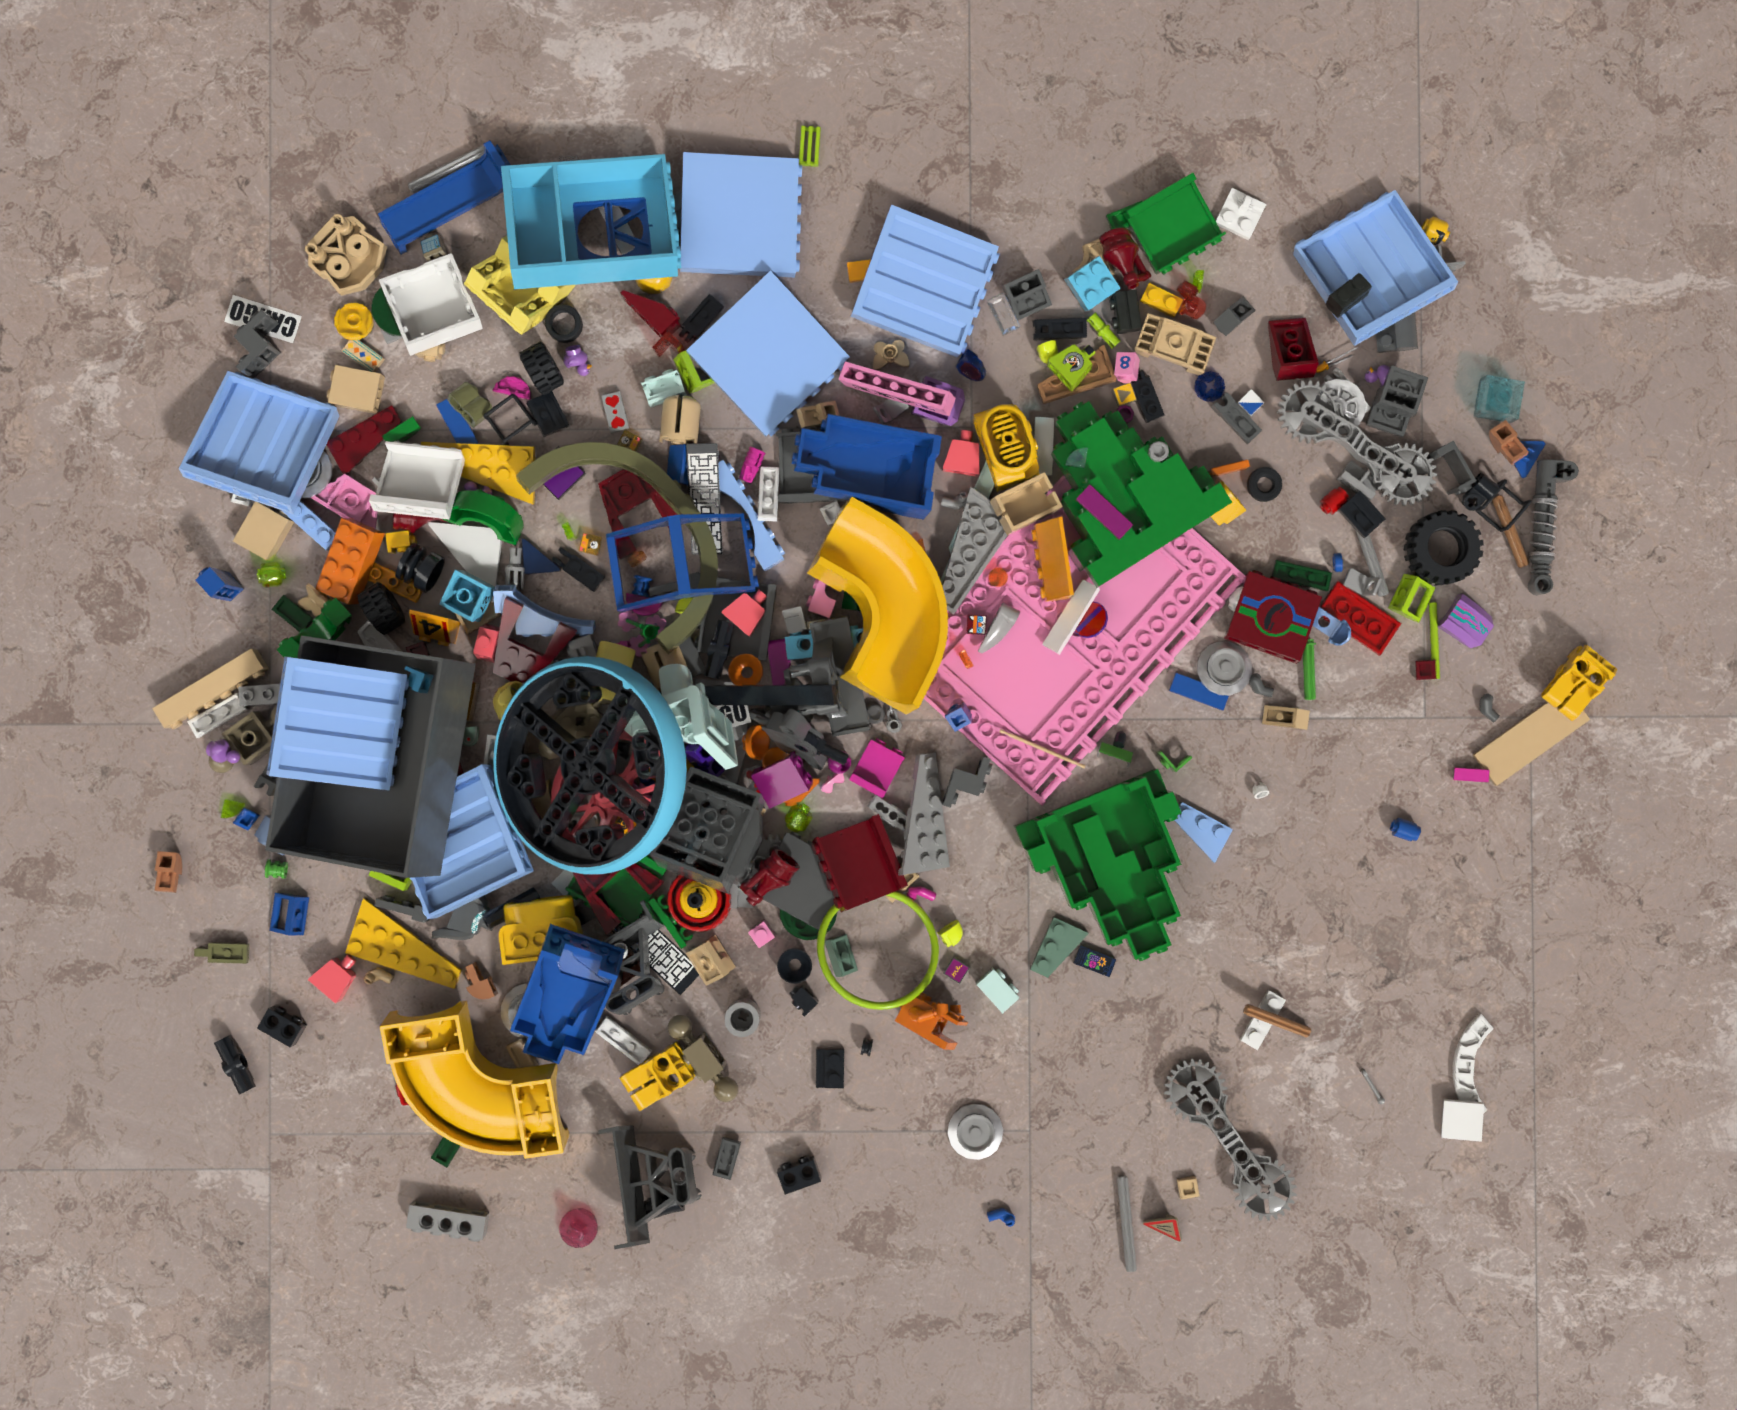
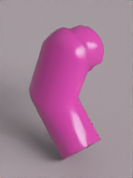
(921, 891)

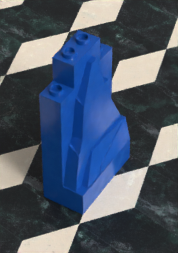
(870, 463)
(566, 993)

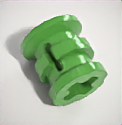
(276, 869)

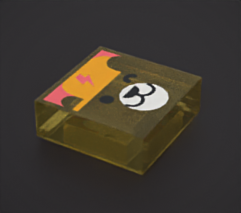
(629, 440)
(590, 544)

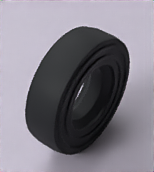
(1253, 488)

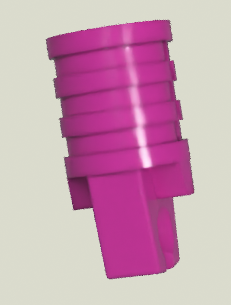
(751, 464)

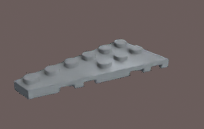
(973, 548)
(925, 826)

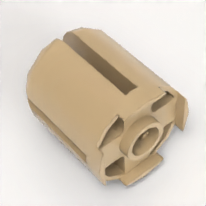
(671, 420)
(657, 657)

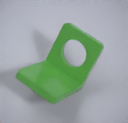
(1167, 763)

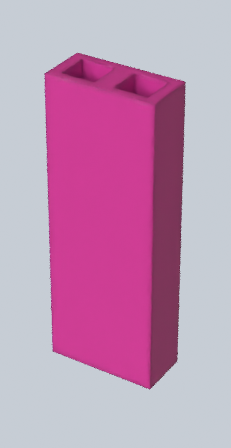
(1471, 774)

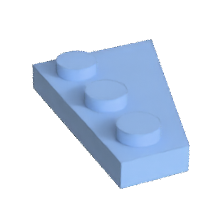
(1203, 830)

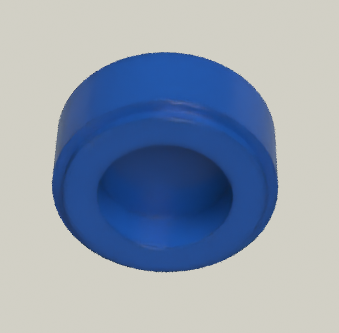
(1337, 562)

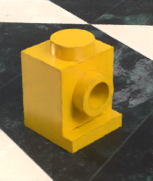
(399, 541)

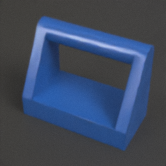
(295, 916)

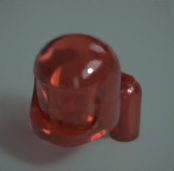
(1192, 304)

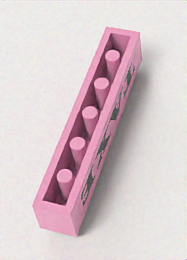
(897, 388)

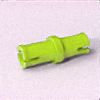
(1103, 330)

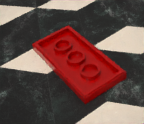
(1367, 622)

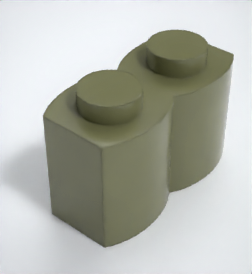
(469, 403)

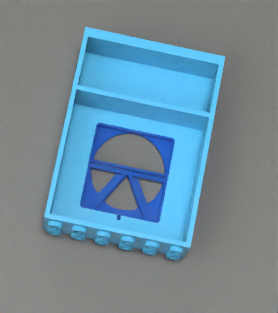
(551, 199)

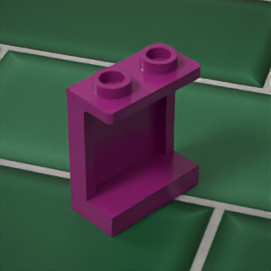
(782, 780)

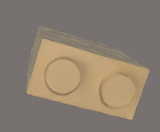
(355, 389)
(263, 531)

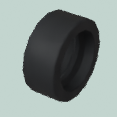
(563, 309)

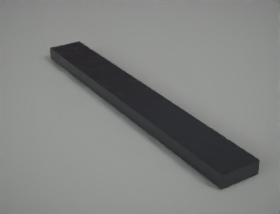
(772, 694)

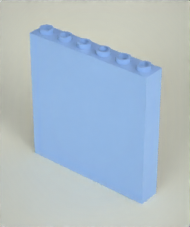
(740, 214)
(768, 354)

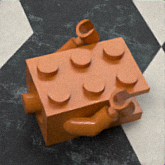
(930, 1019)

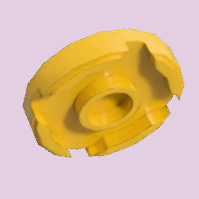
(353, 321)

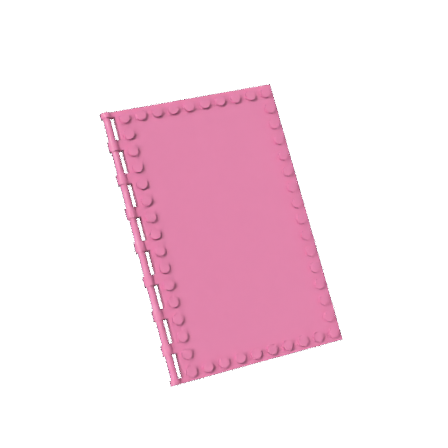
(1063, 696)

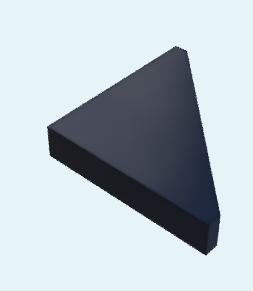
(535, 561)

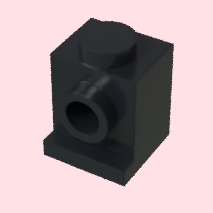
(803, 999)

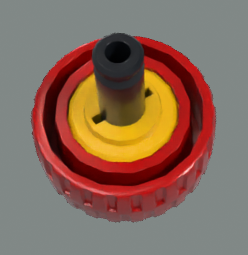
(696, 904)

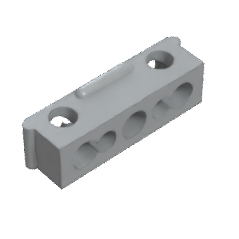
(885, 816)

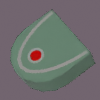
(471, 736)

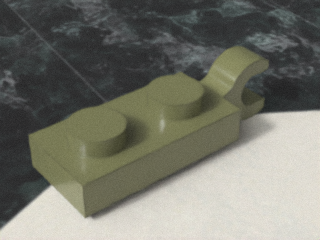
(224, 952)

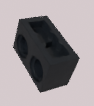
(280, 1031)
(801, 1179)

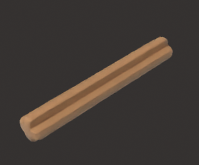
(1511, 534)
(1277, 1020)

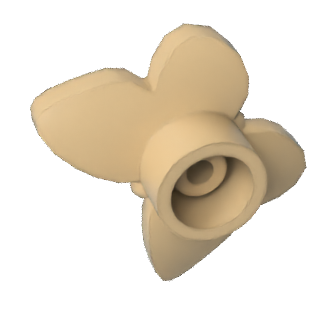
(890, 353)
(314, 600)

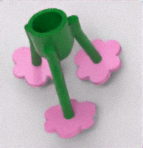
(648, 631)

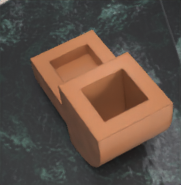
(1505, 441)
(168, 870)
(480, 987)

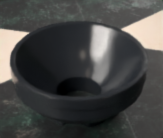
(787, 973)

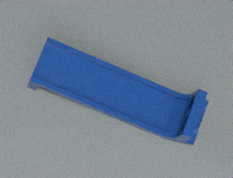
(445, 199)

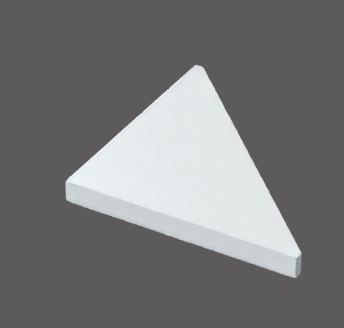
(473, 548)

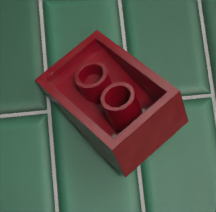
(654, 314)
(1292, 349)

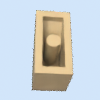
(1286, 717)

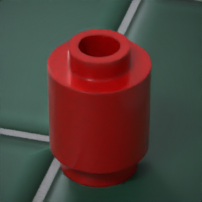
(1334, 500)

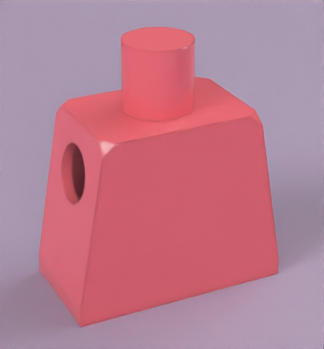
(963, 456)
(746, 611)
(486, 642)
(335, 978)

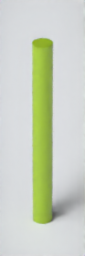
(1434, 635)

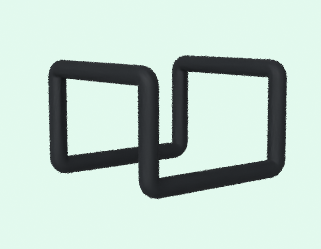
(505, 440)
(1501, 486)

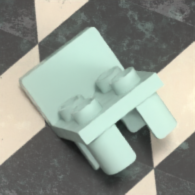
(695, 715)

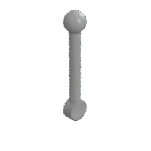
(1381, 1100)

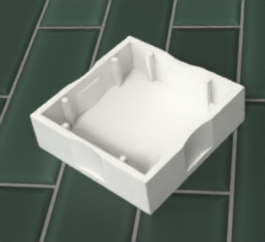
(430, 304)

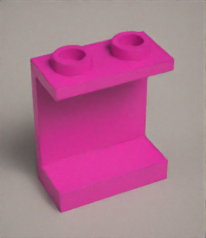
(877, 767)

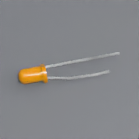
(1324, 366)

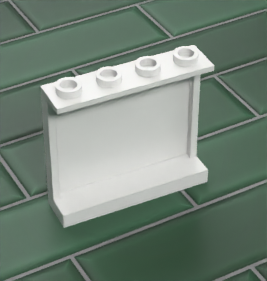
(418, 480)

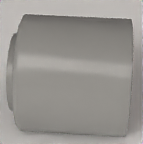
(737, 1025)

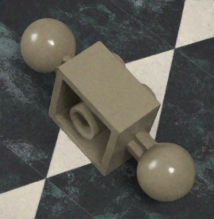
(566, 718)
(240, 738)
(703, 1057)

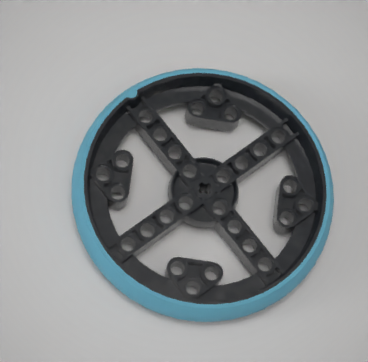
(523, 777)

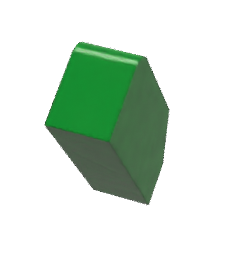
(403, 431)

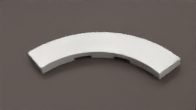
(1464, 1058)

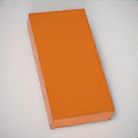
(1229, 468)

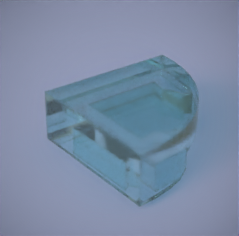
(1077, 458)

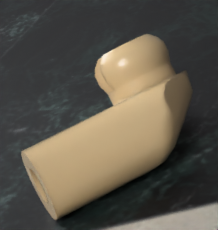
(378, 974)

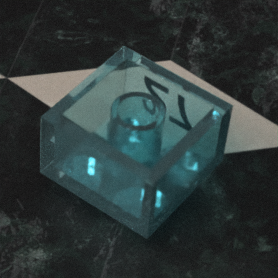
(1499, 399)

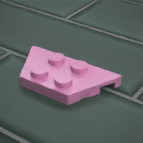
(349, 500)

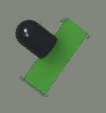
(1116, 749)

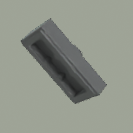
(726, 1158)

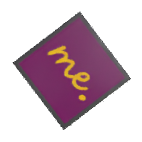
(956, 970)

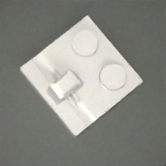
(1240, 214)

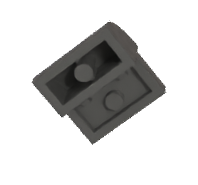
(1027, 294)
(1399, 336)

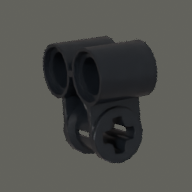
(1482, 489)

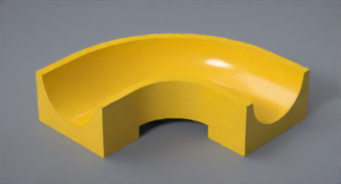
(898, 602)
(465, 1093)

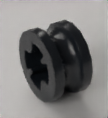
(866, 1047)

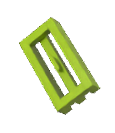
(811, 130)

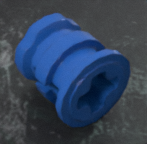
(641, 585)

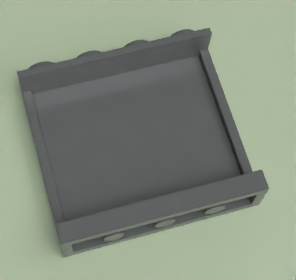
(794, 485)
(740, 642)
(808, 893)

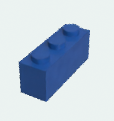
(219, 584)

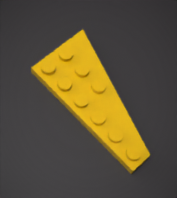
(495, 466)
(392, 945)

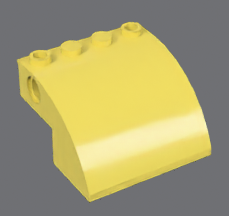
(519, 307)

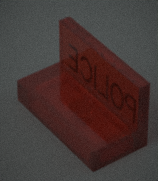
(667, 341)

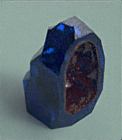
(971, 366)

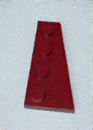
(357, 442)

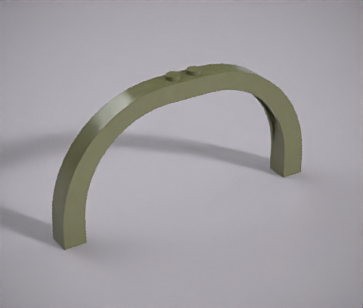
(670, 490)

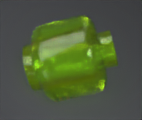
(270, 574)
(798, 817)

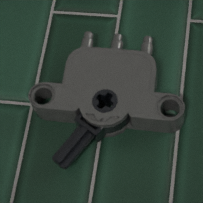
(794, 733)

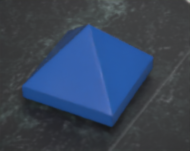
(246, 818)

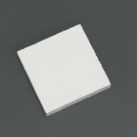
(1462, 1120)

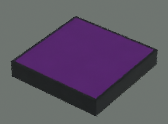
(564, 481)

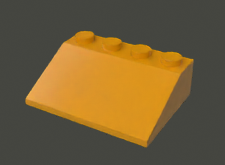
(1053, 560)

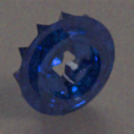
(1211, 395)

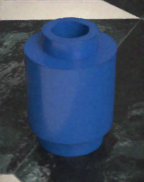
(1405, 829)

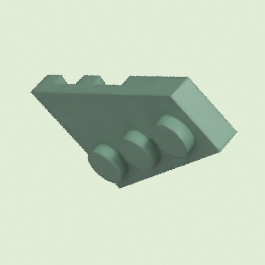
(1056, 946)

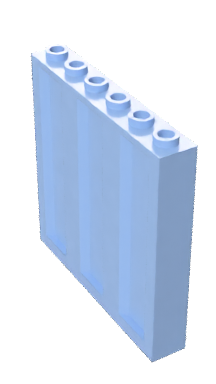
(1390, 254)
(925, 281)
(259, 442)
(337, 724)
(479, 848)

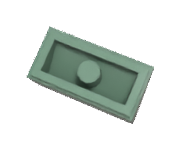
(841, 955)

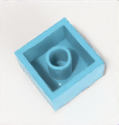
(1092, 283)
(467, 596)

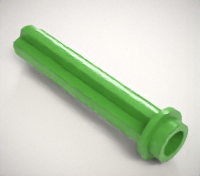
(1309, 670)

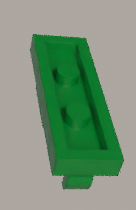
(669, 922)

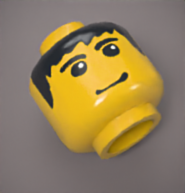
(1436, 230)

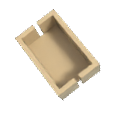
(1025, 504)

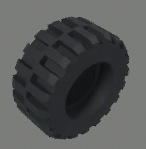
(1467, 541)

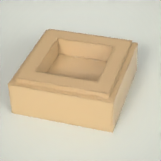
(1188, 1187)

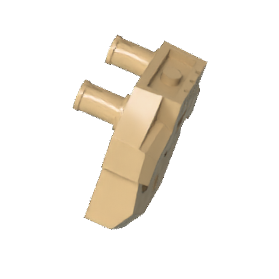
(358, 265)

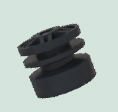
(419, 567)

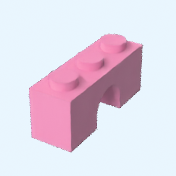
(820, 603)

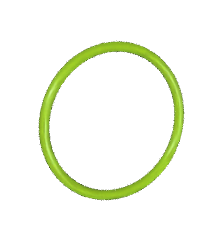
(888, 1004)

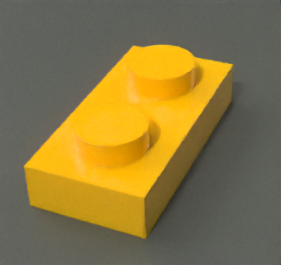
(1161, 300)

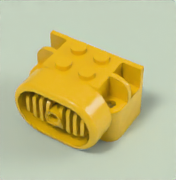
(1007, 445)
(528, 924)

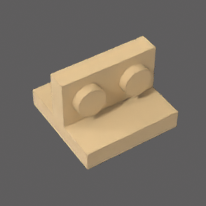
(710, 960)

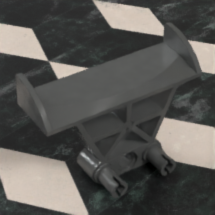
(831, 652)
(647, 985)
(630, 1182)

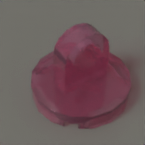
(578, 1228)

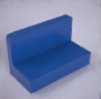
(677, 464)

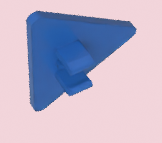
(1525, 464)

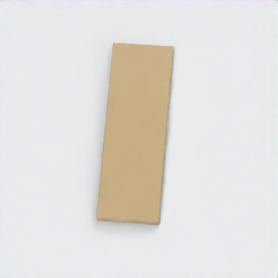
(1526, 741)

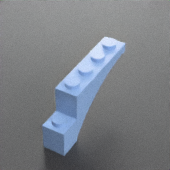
(535, 618)

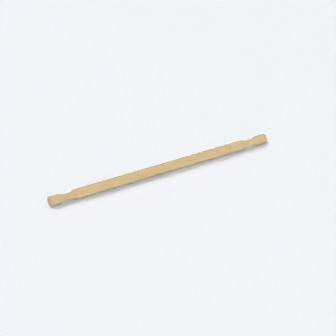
(1042, 748)

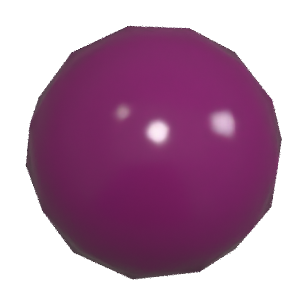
(838, 768)

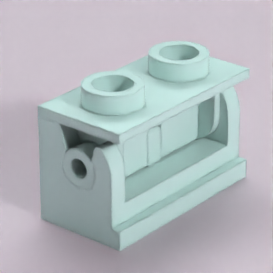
(661, 387)
(998, 990)

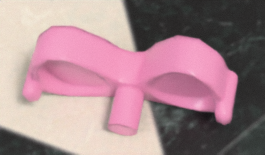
(828, 785)

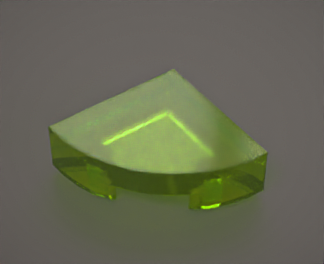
(1198, 279)
(569, 531)
(231, 808)

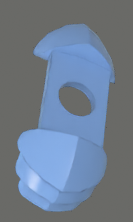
(1337, 630)

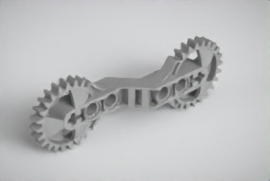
(1357, 443)
(1231, 1140)

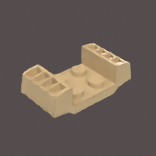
(1175, 343)

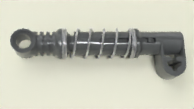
(1543, 527)

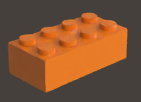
(349, 560)

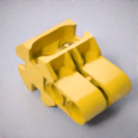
(1573, 688)
(651, 1069)

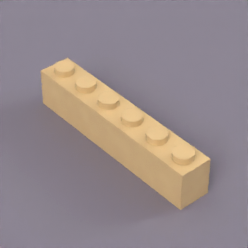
(210, 689)

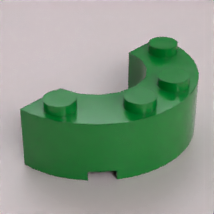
(489, 511)
(327, 626)

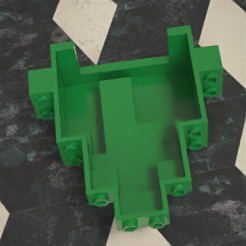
(1154, 496)
(1114, 858)

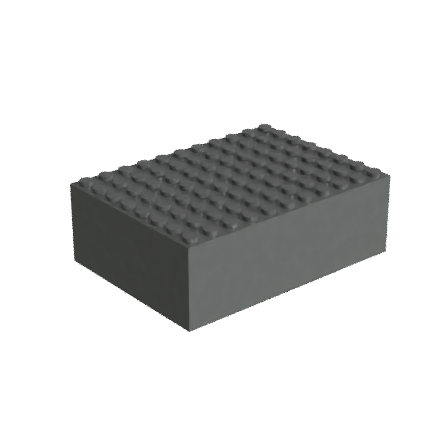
(380, 829)

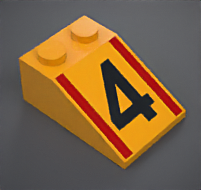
(434, 627)

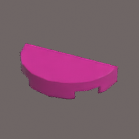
(513, 385)
(643, 611)

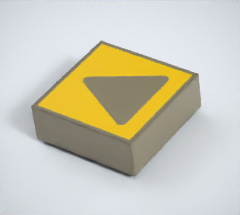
(1124, 394)

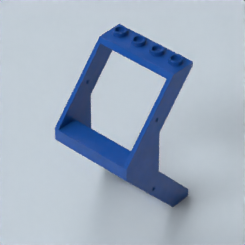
(675, 526)

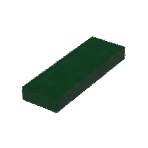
(1302, 575)

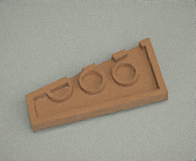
(1100, 374)

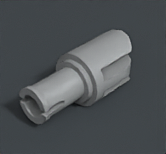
(515, 566)

